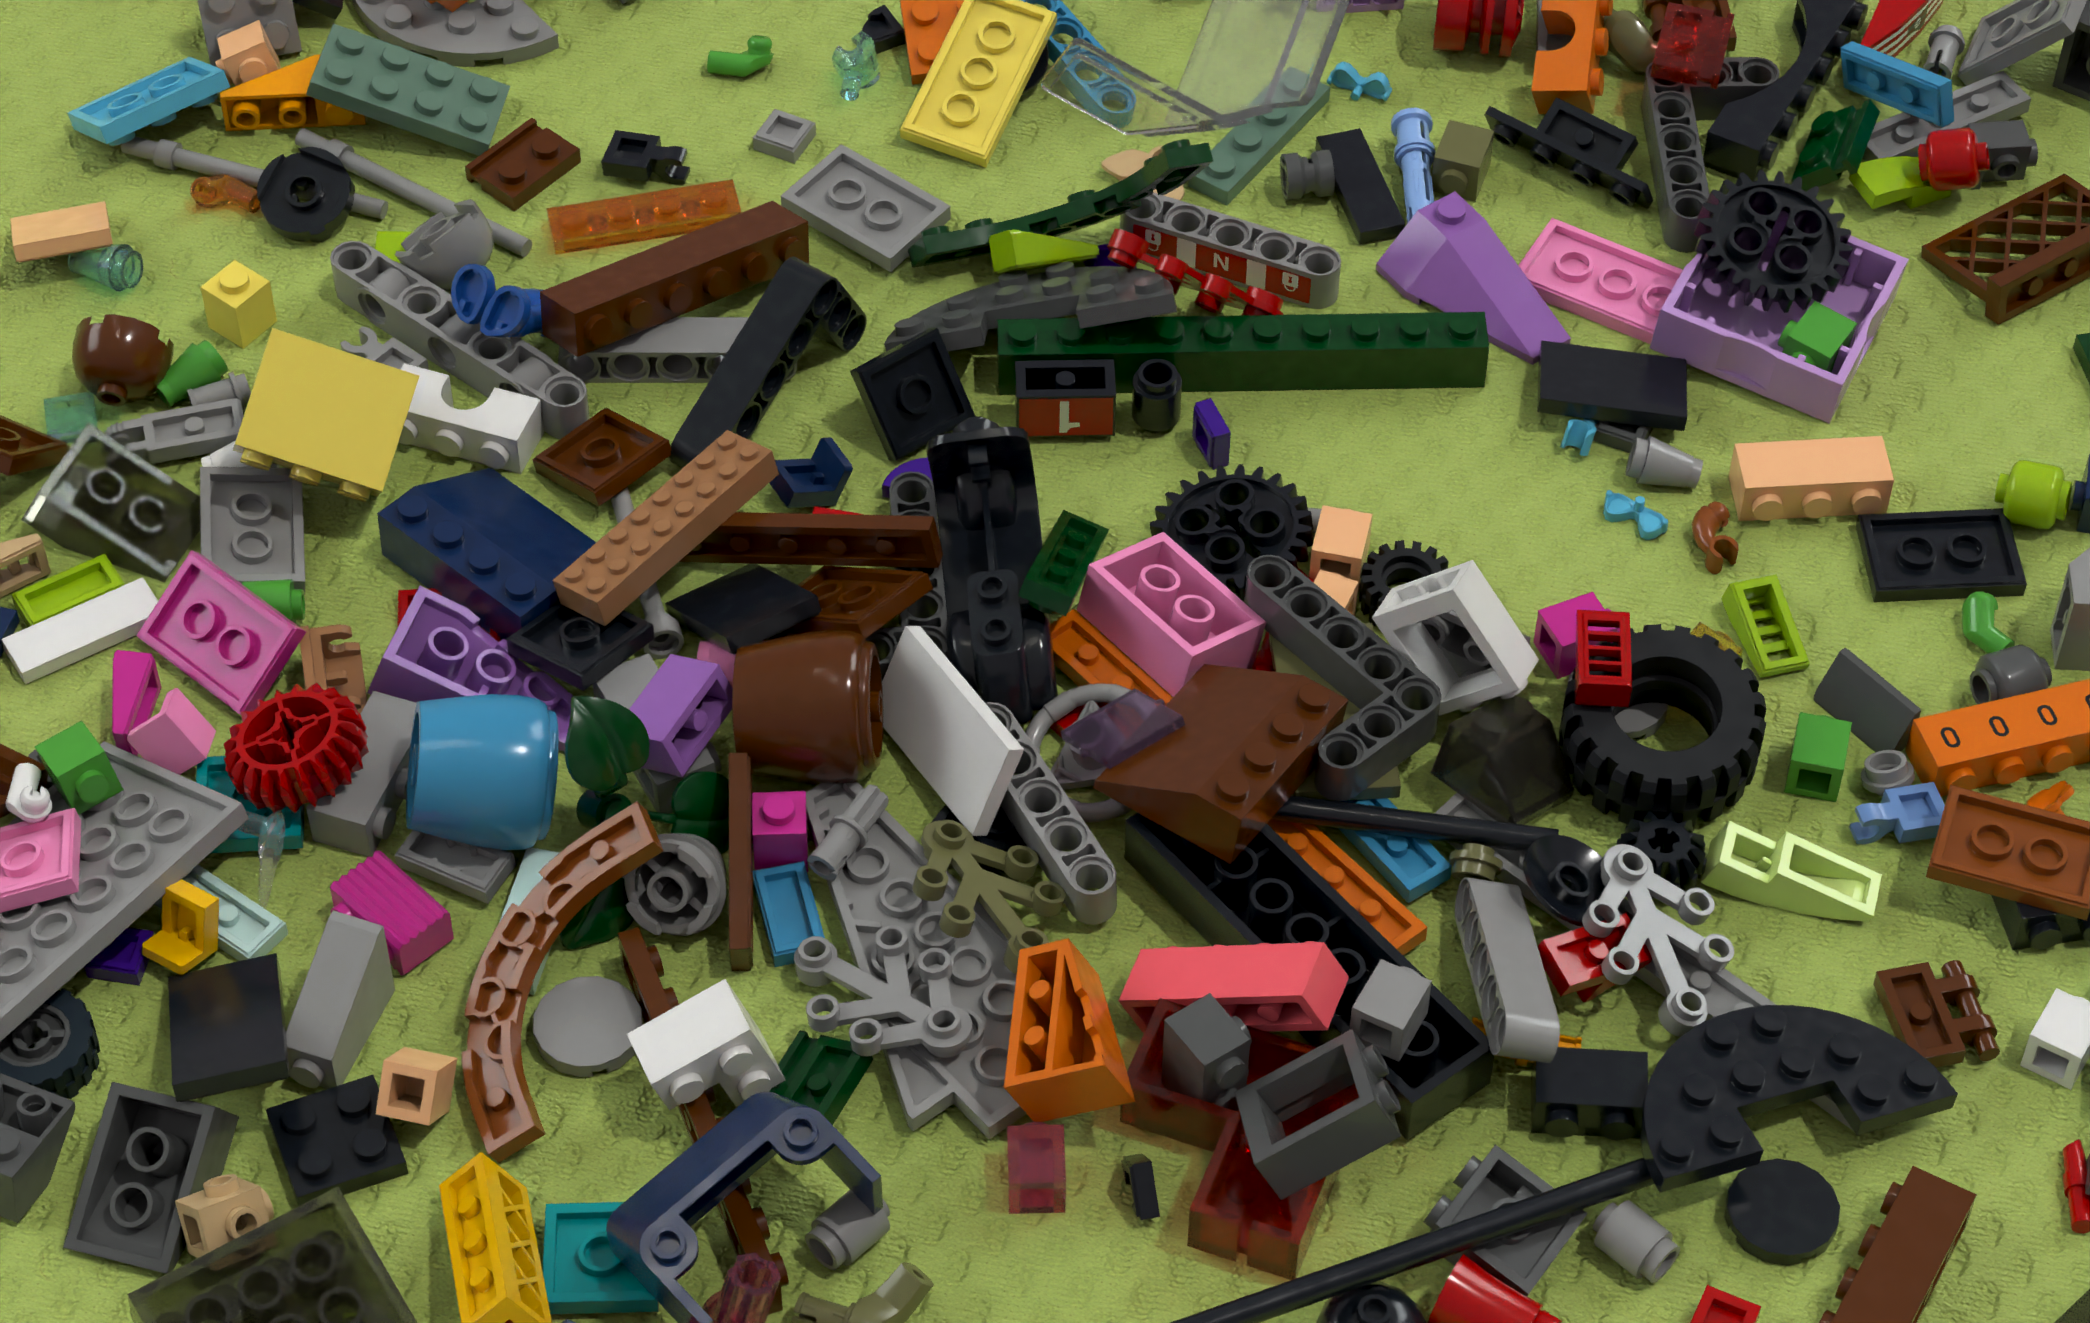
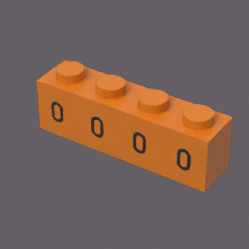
(2003, 739)

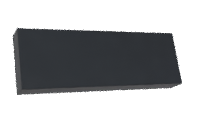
(1361, 187)

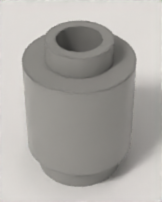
(846, 1231)
(1635, 1241)

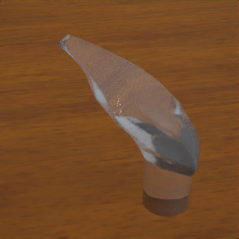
(270, 846)

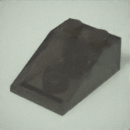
(116, 505)

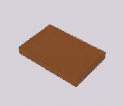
(2013, 852)

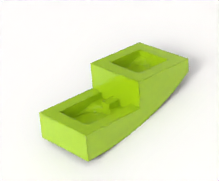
(1892, 180)

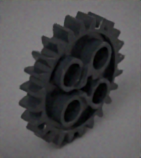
(1807, 257)
(1235, 520)

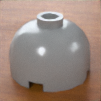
(448, 243)

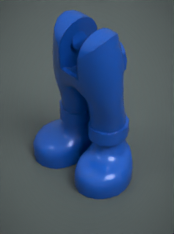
(500, 312)

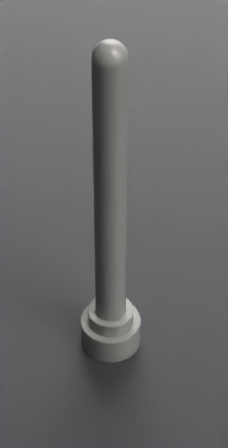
(666, 628)

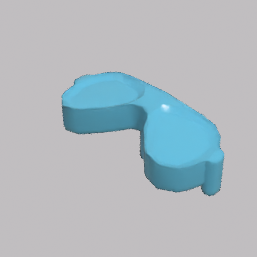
(1347, 77)
(1621, 508)

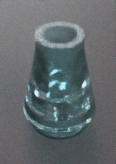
(112, 266)

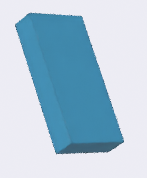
(786, 909)

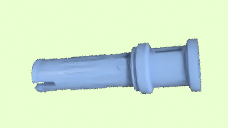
(1414, 156)

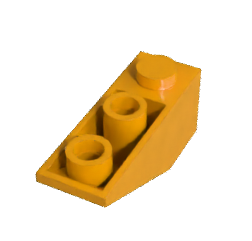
(281, 102)

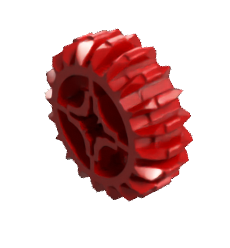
(296, 748)

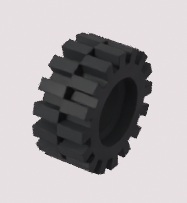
(1393, 567)

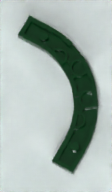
(1085, 208)

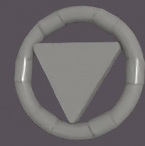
(1071, 768)

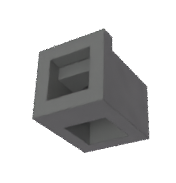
(2008, 148)

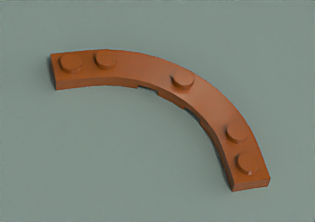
(511, 960)

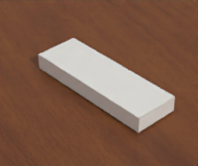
(80, 631)

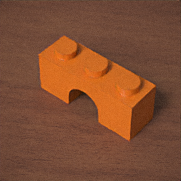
(1574, 69)

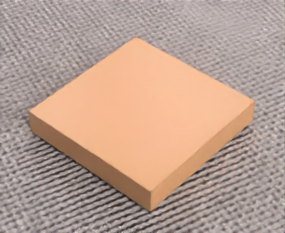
(61, 232)

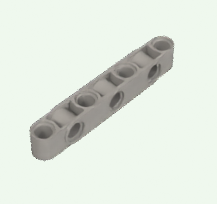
(427, 323)

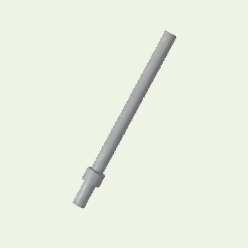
(172, 155)
(405, 188)

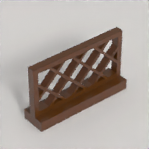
(2028, 281)

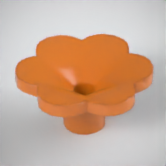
(2052, 798)

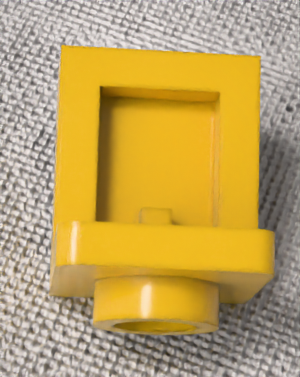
(187, 930)

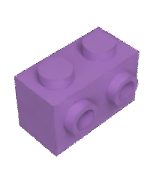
(682, 711)

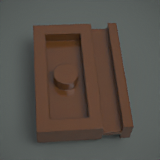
(523, 164)

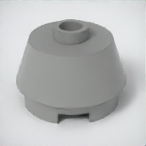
(678, 888)

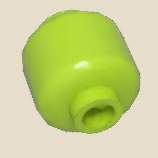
(2034, 494)

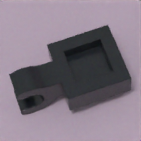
(639, 155)

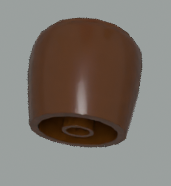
(809, 707)

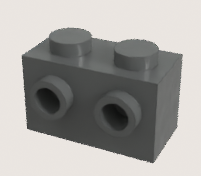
(1206, 1053)

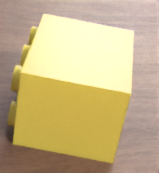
(325, 415)

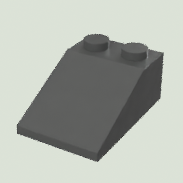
(141, 1163)

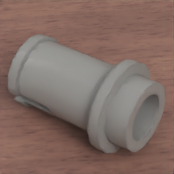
(1944, 45)
(224, 389)

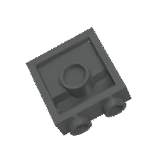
(1491, 1184)

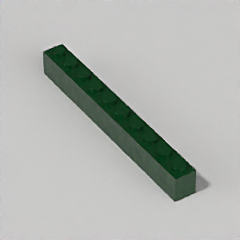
(1266, 350)

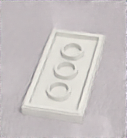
(948, 731)

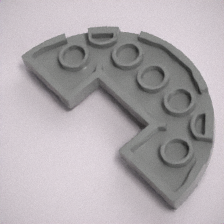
(460, 37)

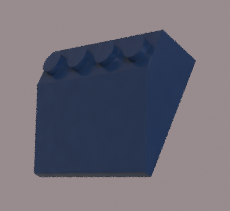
(482, 546)

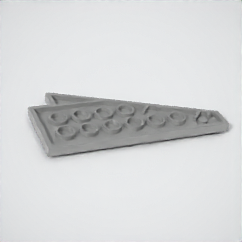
(878, 892)

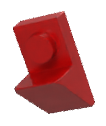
(1576, 959)

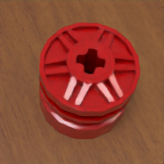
(1486, 17)

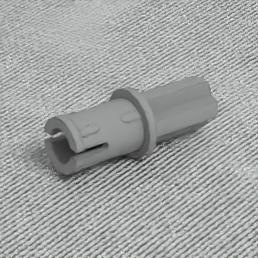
(848, 832)

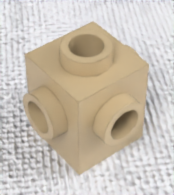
(222, 1213)

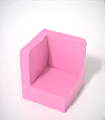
(175, 736)

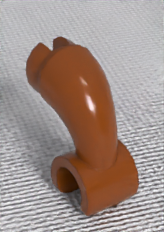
(1704, 529)

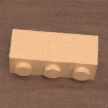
(1810, 478)

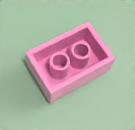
(1168, 612)

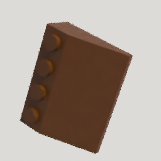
(1235, 759)

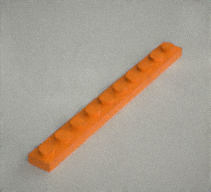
(1093, 659)

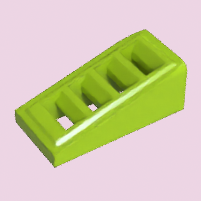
(1028, 250)
(1770, 594)

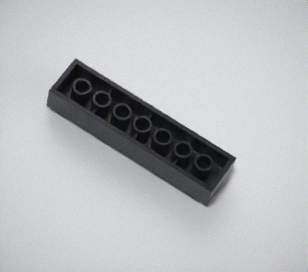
(1281, 899)

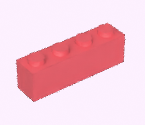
(1259, 983)

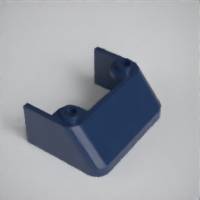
(654, 1225)

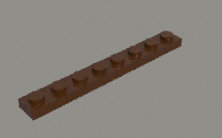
(744, 1225)

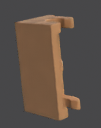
(334, 664)

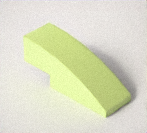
(1790, 875)

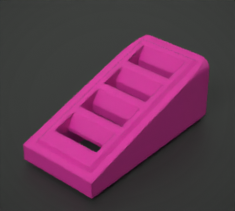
(133, 693)

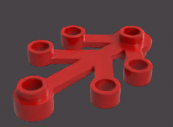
(1213, 290)

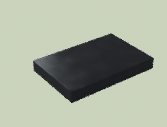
(1612, 385)
(1940, 555)
(744, 607)

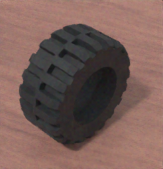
(1689, 782)

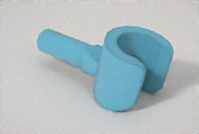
(1580, 434)

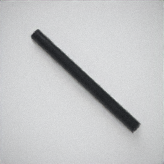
(1410, 823)

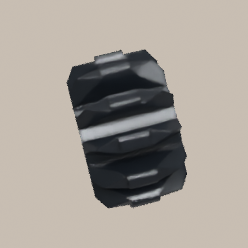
(1670, 846)

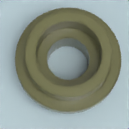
(1475, 862)

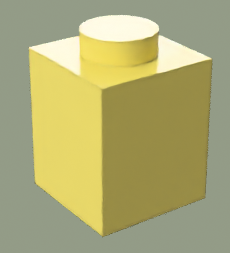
(238, 304)

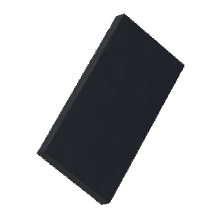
(227, 1028)

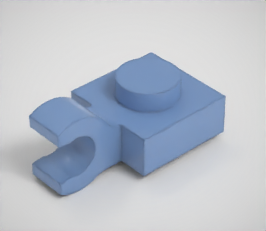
(1908, 810)

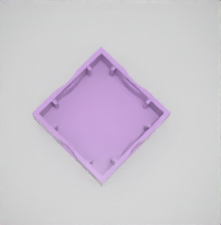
(1742, 340)

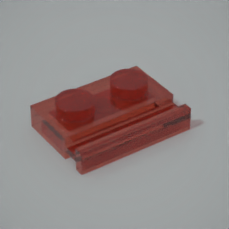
(1692, 45)

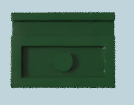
(1835, 144)
(821, 1073)

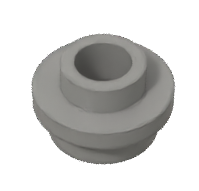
(1886, 771)

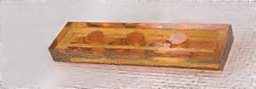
(641, 216)

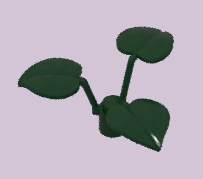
(599, 750)

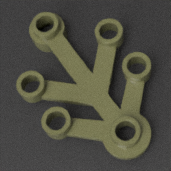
(952, 846)

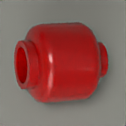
(1953, 159)

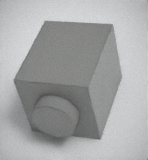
(1391, 1008)

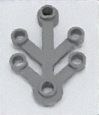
(1631, 874)
(939, 1028)

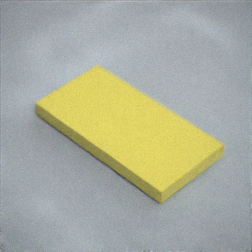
(978, 78)

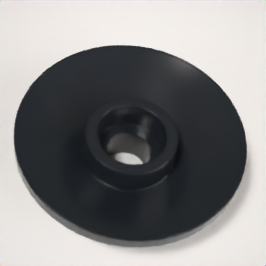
(1564, 876)

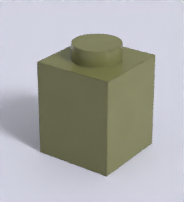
(1462, 160)

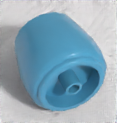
(483, 770)

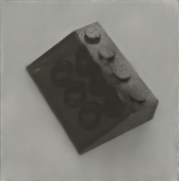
(289, 1270)

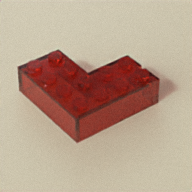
(1234, 1203)

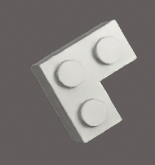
(705, 1044)

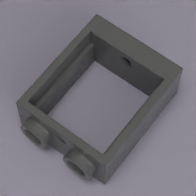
(1334, 1139)

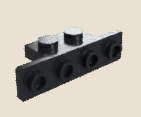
(1579, 143)

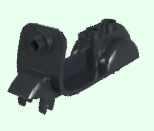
(988, 546)

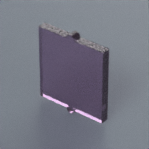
(1122, 728)

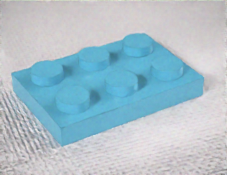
(149, 101)

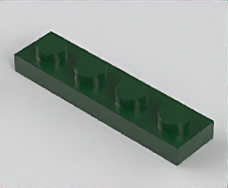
(1063, 564)

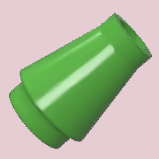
(192, 369)

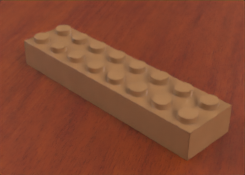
(665, 527)

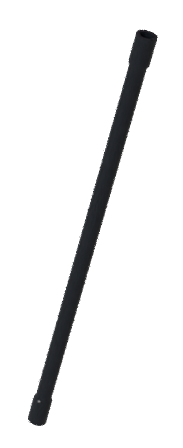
(1428, 1247)

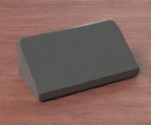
(1875, 707)

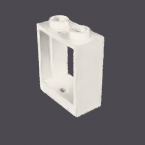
(1485, 618)

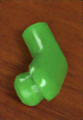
(744, 63)
(1978, 623)

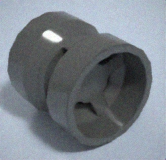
(1306, 175)

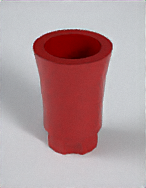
(1479, 1297)

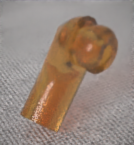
(224, 191)

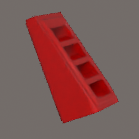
(1603, 689)

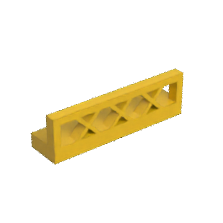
(493, 1246)

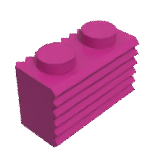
(387, 896)

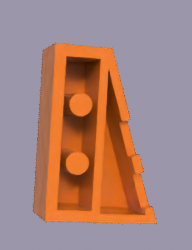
(1062, 1037)

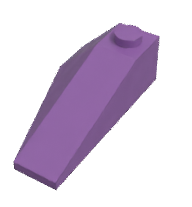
(1462, 266)
(448, 655)

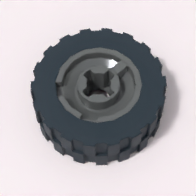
(62, 1051)

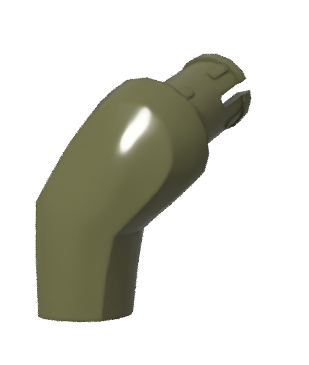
(1630, 40)
(888, 1304)

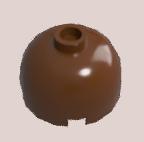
(120, 358)

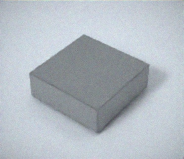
(784, 136)

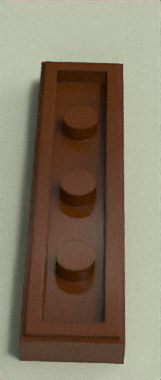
(740, 862)

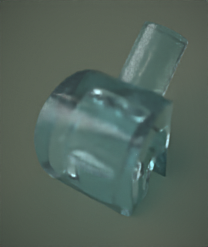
(857, 67)

